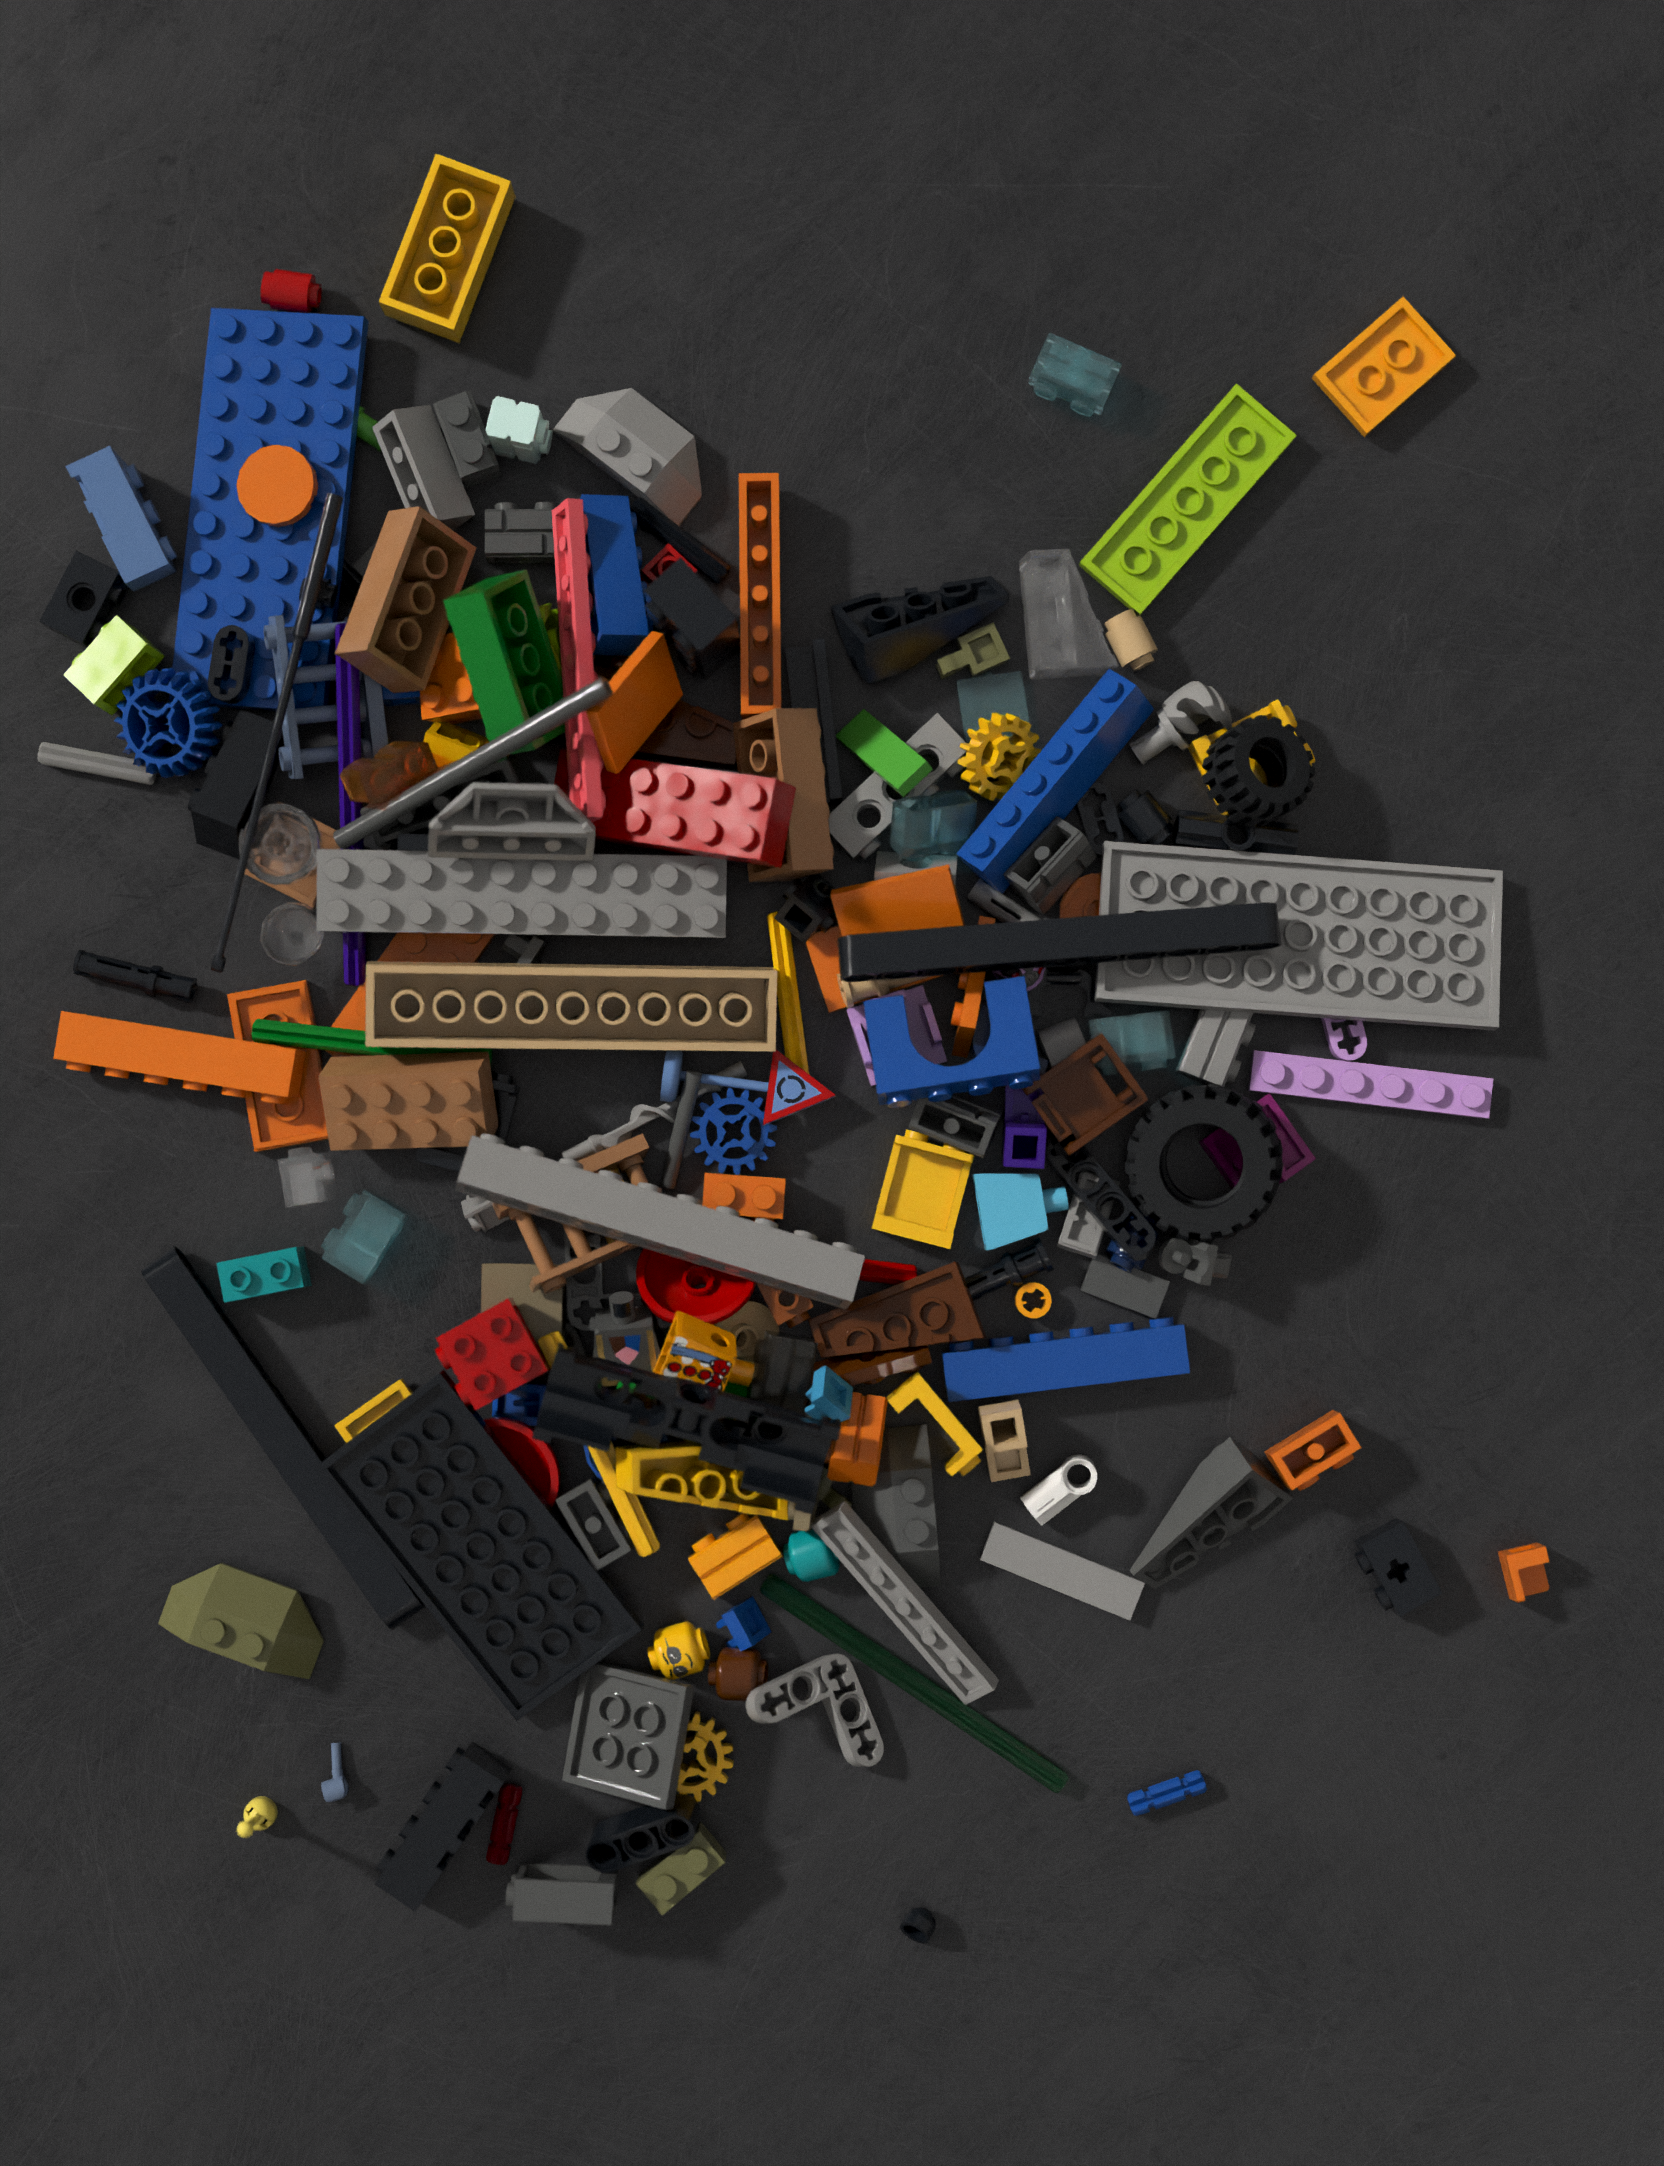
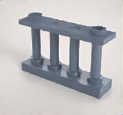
(371, 701)

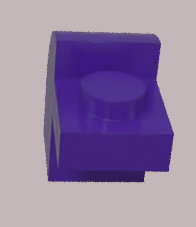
(1022, 1131)

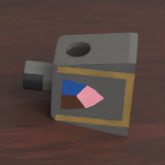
(627, 1334)

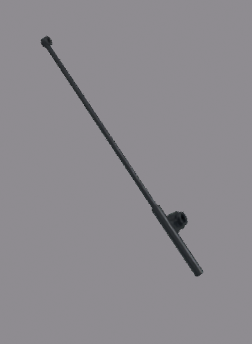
(314, 594)

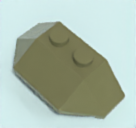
(245, 1620)

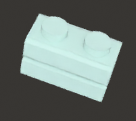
(518, 430)

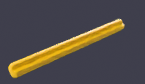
(626, 1503)

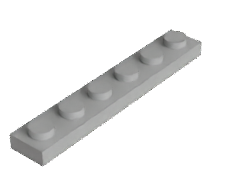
(905, 1603)

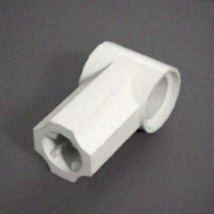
(1057, 1491)

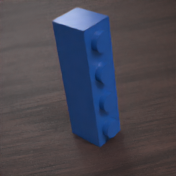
(614, 576)

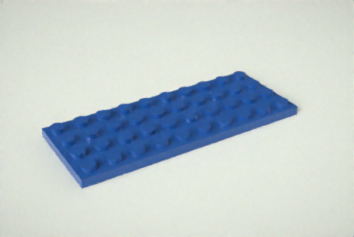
(264, 385)

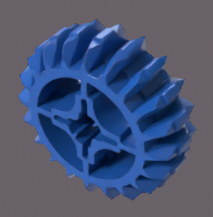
(188, 720)

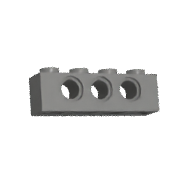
(855, 840)

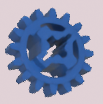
(719, 1119)

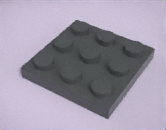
(628, 1734)

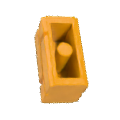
(734, 1554)

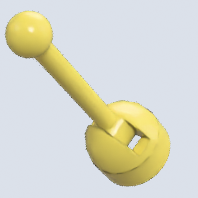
(263, 1810)

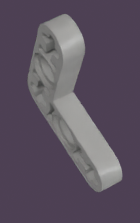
(823, 1689)

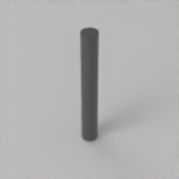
(681, 1129)

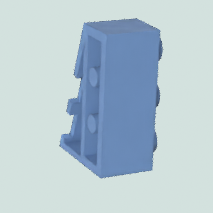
(124, 518)

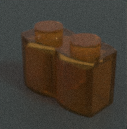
(387, 773)

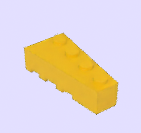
(679, 1476)

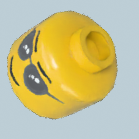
(679, 1650)

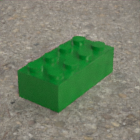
(506, 653)

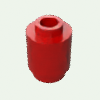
(290, 291)

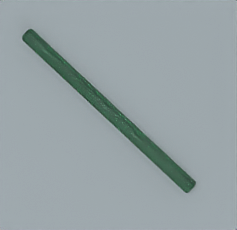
(914, 1683)

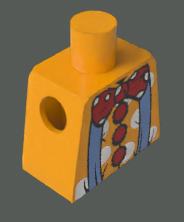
(702, 1354)

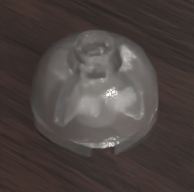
(275, 829)

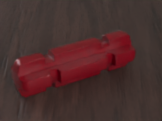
(504, 1824)

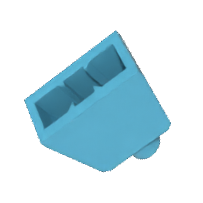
(1014, 1206)

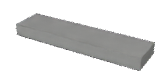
(1062, 1570)

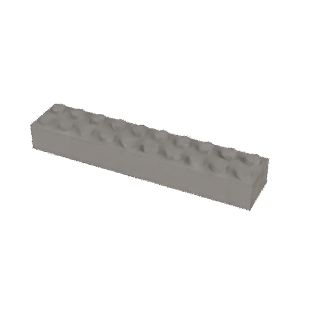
(521, 895)

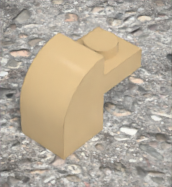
(1004, 1440)

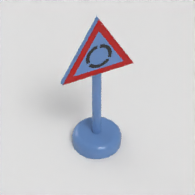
(787, 1091)

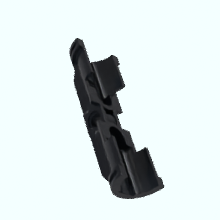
(772, 1464)

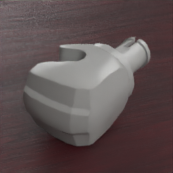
(1181, 715)

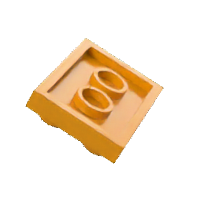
(1383, 366)

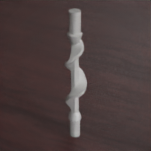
(642, 1115)

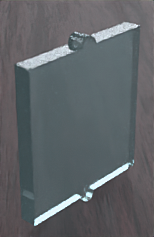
(991, 694)

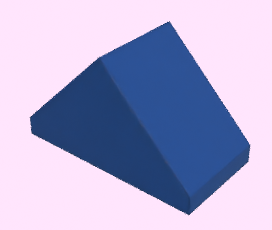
(521, 1403)

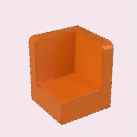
(1524, 1570)

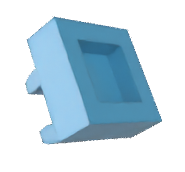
(829, 1395)

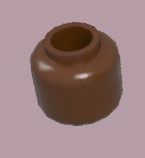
(737, 1673)

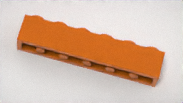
(760, 593)
(179, 1055)

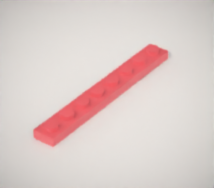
(576, 652)

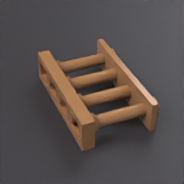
(625, 1156)

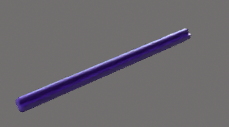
(349, 751)

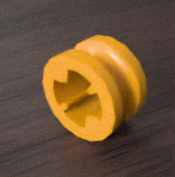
(1030, 1288)

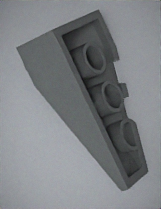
(1218, 1501)

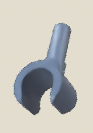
(337, 1786)

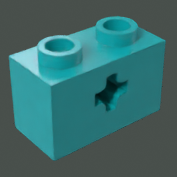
(264, 1274)

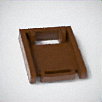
(1078, 1097)

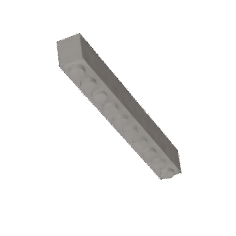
(659, 1221)

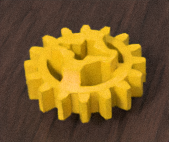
(997, 755)
(706, 1766)

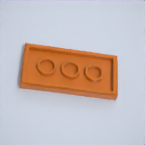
(300, 1118)

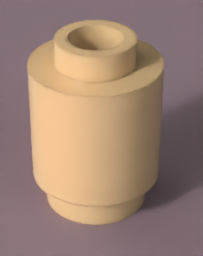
(1130, 640)

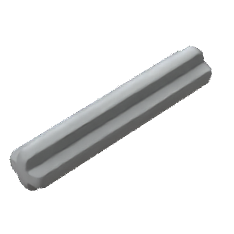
(93, 763)

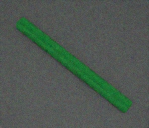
(335, 1039)

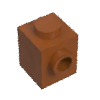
(786, 1306)

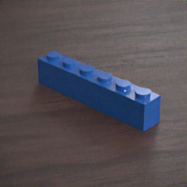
(1057, 776)
(1065, 1361)

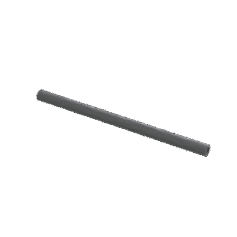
(473, 763)

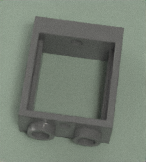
(563, 1894)

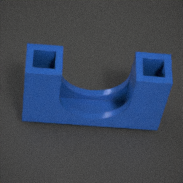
(907, 1076)

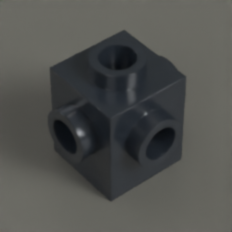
(807, 907)

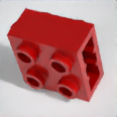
(491, 1354)

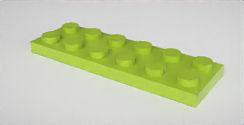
(1187, 500)

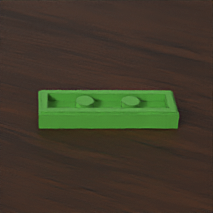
(884, 752)

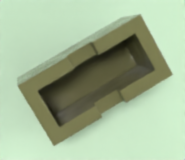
(681, 1870)

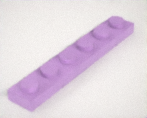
(1370, 1084)

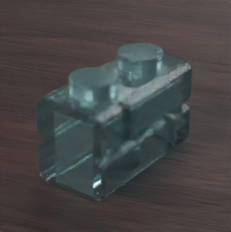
(1074, 375)

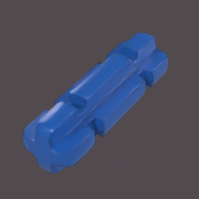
(1166, 1793)

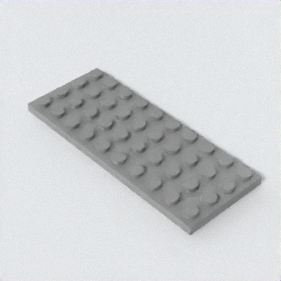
(1353, 936)

